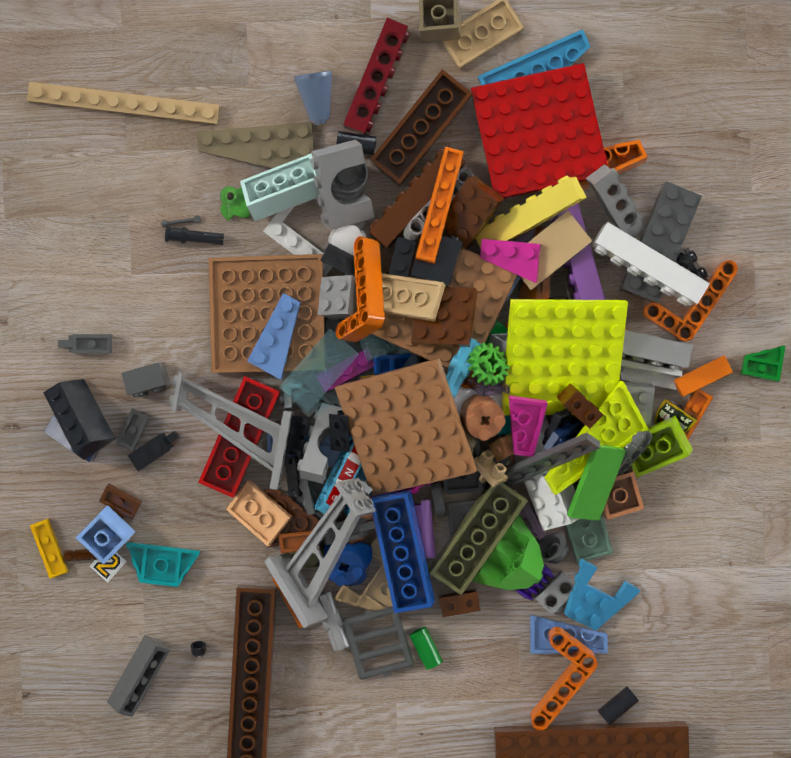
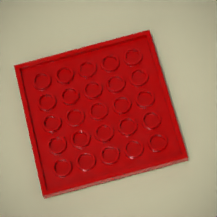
(538, 130)

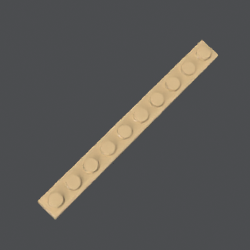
(123, 103)

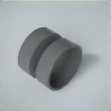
(350, 182)

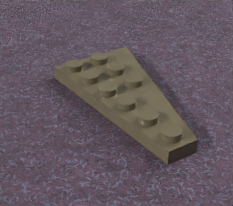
(259, 145)

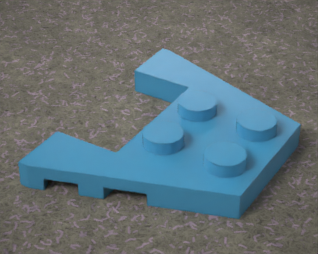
(592, 605)

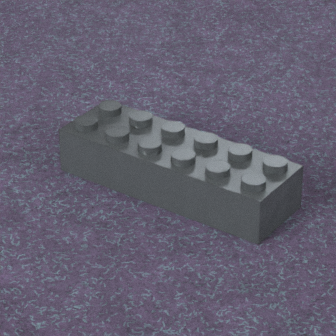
(664, 234)

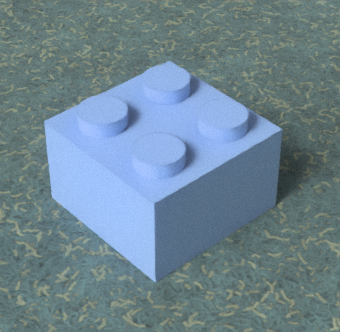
(105, 534)

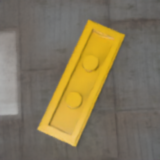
(49, 548)

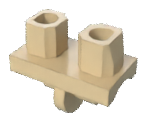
(490, 471)

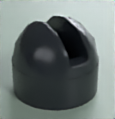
(195, 648)

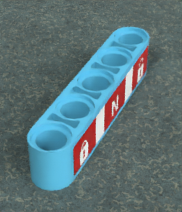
(344, 469)

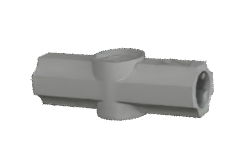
(333, 623)

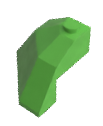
(514, 561)

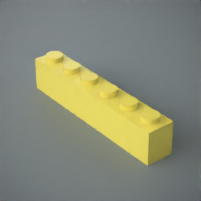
(535, 211)

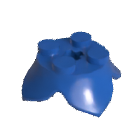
(358, 559)

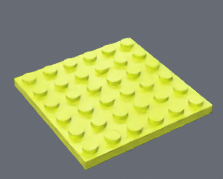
(562, 345)

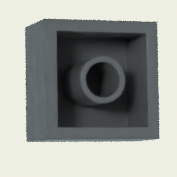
(146, 378)

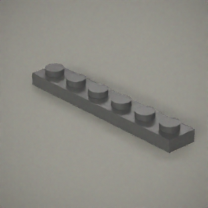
(551, 458)

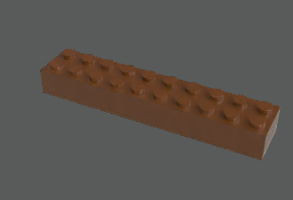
(251, 671)
(594, 741)

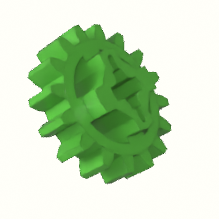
(488, 364)

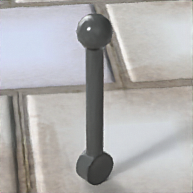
(196, 219)

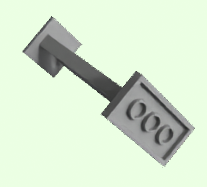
(280, 433)
(287, 570)

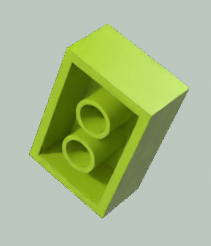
(666, 447)

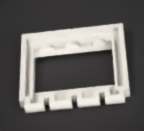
(293, 241)

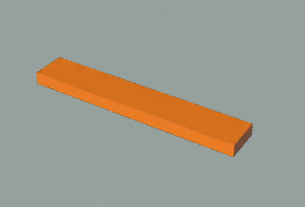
(439, 205)

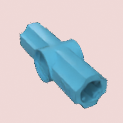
(459, 367)

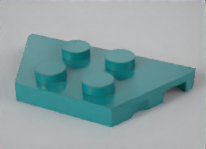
(161, 563)

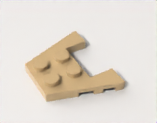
(376, 594)

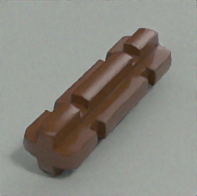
(83, 554)

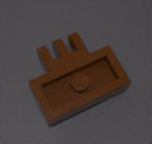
(120, 502)

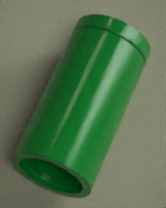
(426, 648)

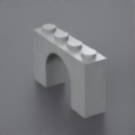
(327, 164)

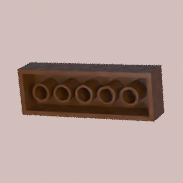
(421, 127)
(408, 204)

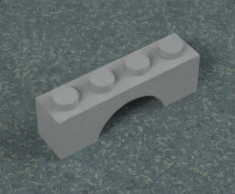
(314, 463)

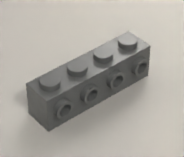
(138, 676)

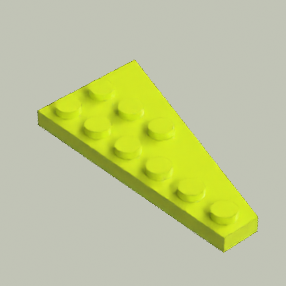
(615, 428)

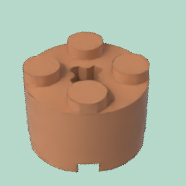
(482, 416)

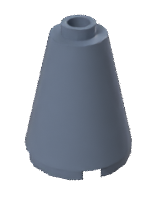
(316, 94)

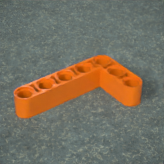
(368, 291)
(699, 308)
(565, 679)

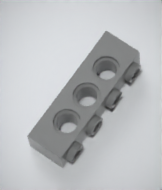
(600, 182)

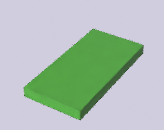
(596, 482)

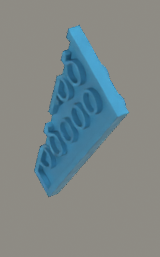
(550, 57)

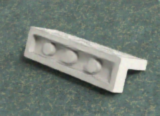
(647, 373)

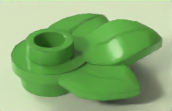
(236, 205)

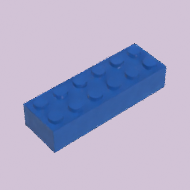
(402, 551)

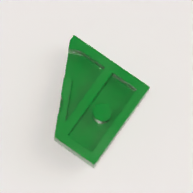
(764, 364)

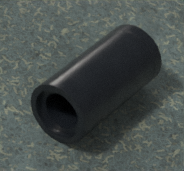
(368, 142)
(618, 705)

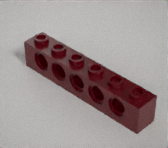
(391, 29)

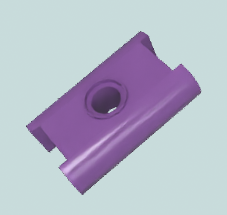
(425, 522)

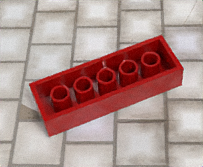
(227, 462)

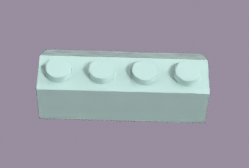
(280, 188)

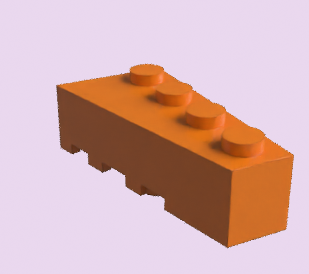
(622, 158)

